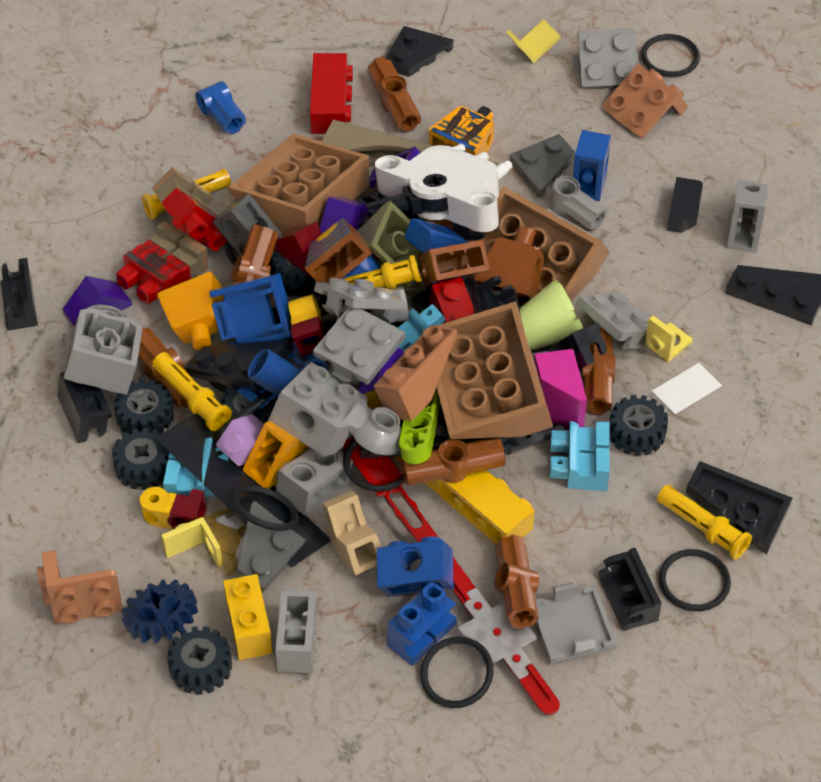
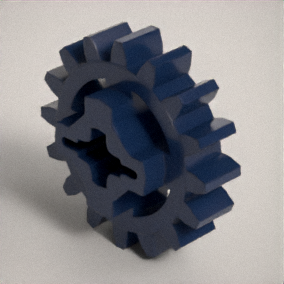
(159, 611)

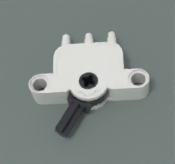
(442, 185)

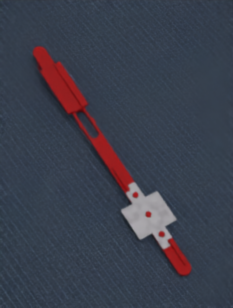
(488, 624)

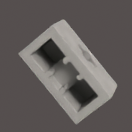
(296, 631)

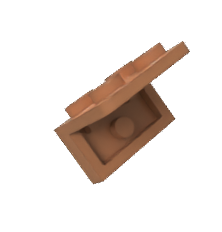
(643, 100)
(77, 595)

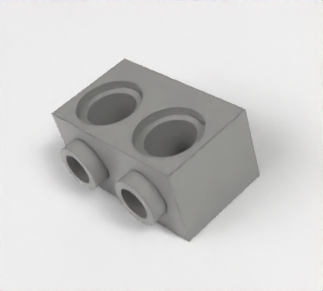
(312, 479)

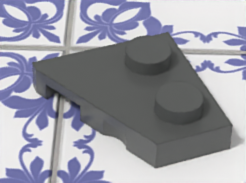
(543, 162)
(266, 550)

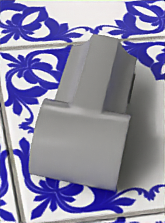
(570, 200)

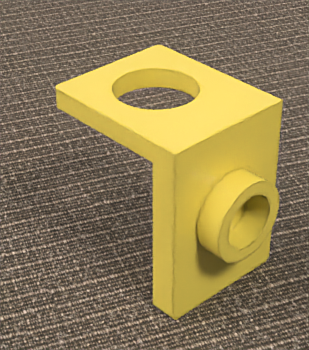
(537, 41)
(662, 337)
(190, 535)

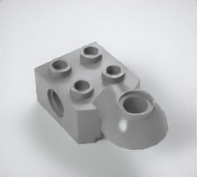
(104, 349)
(328, 411)

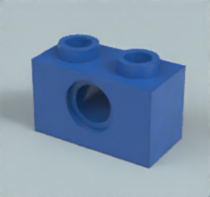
(592, 162)
(395, 561)

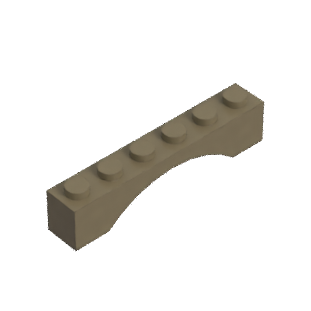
(369, 141)

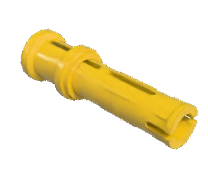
(211, 182)
(391, 274)
(199, 399)
(716, 529)

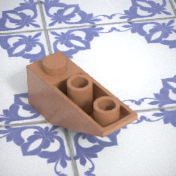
(414, 377)

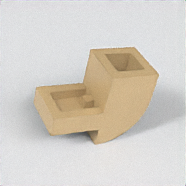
(350, 534)

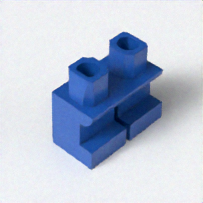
(421, 624)

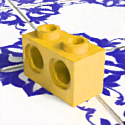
(248, 617)

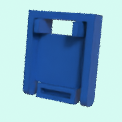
(248, 311)

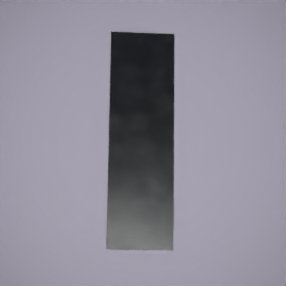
(223, 477)

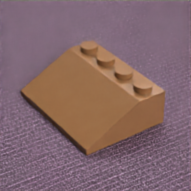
(300, 177)
(568, 251)
(492, 378)

